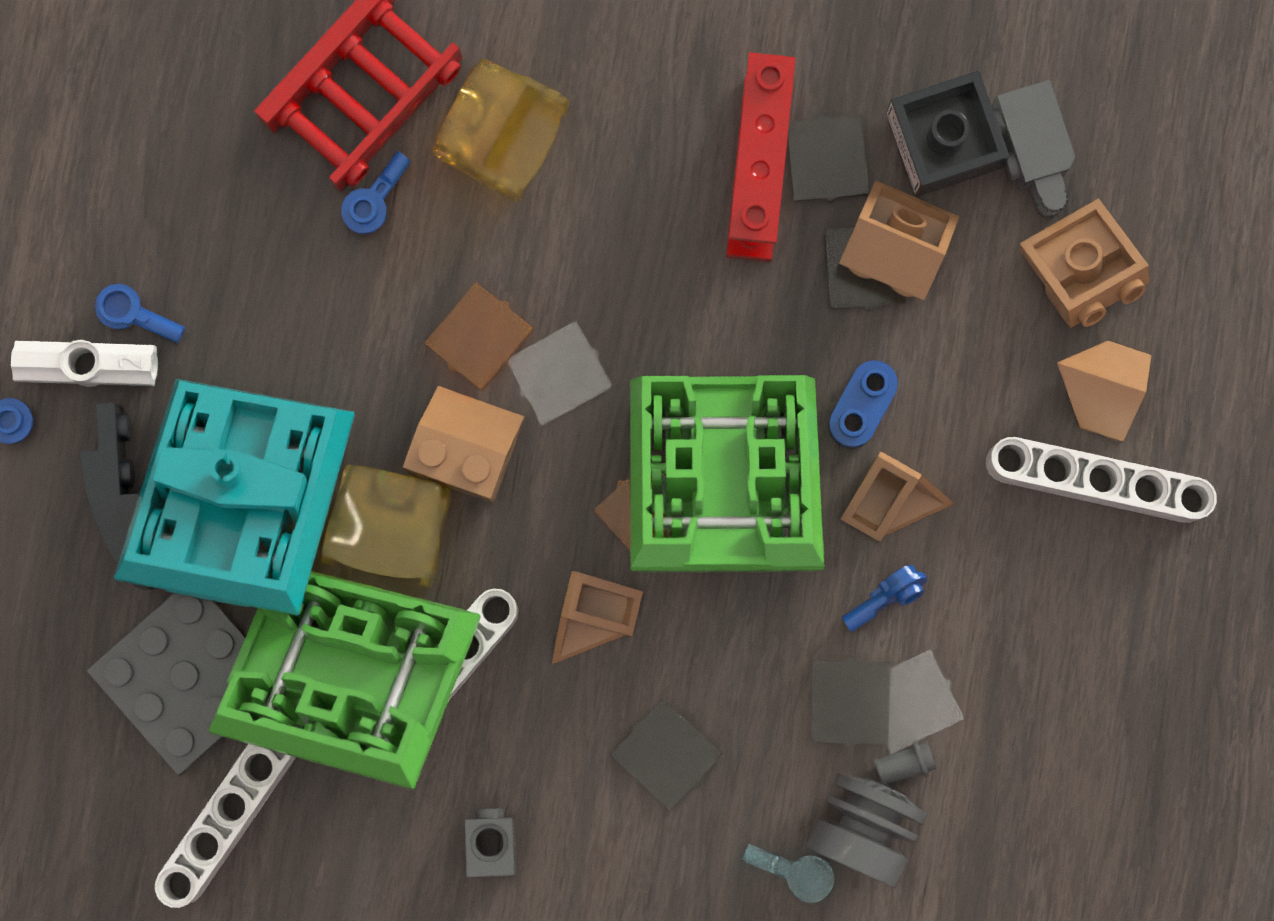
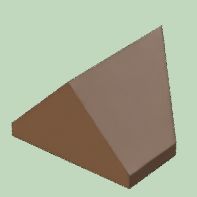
(1106, 387)
(892, 499)
(594, 615)

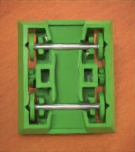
(724, 475)
(349, 680)

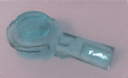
(807, 878)

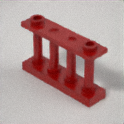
(314, 75)
(760, 157)

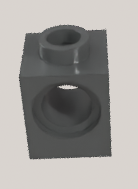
(480, 864)

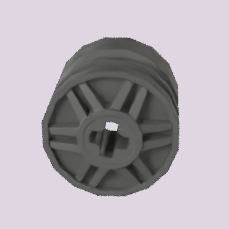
(867, 829)

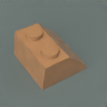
(899, 241)
(463, 444)

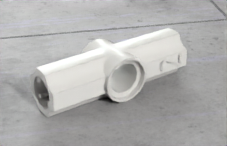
(56, 363)

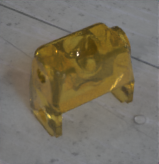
(500, 128)
(387, 524)

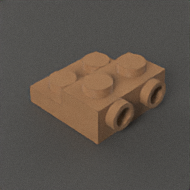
(1086, 264)

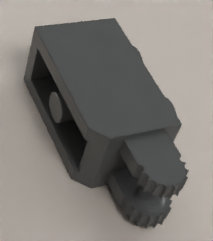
(1036, 144)

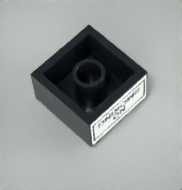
(947, 133)

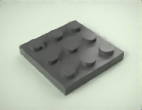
(173, 675)

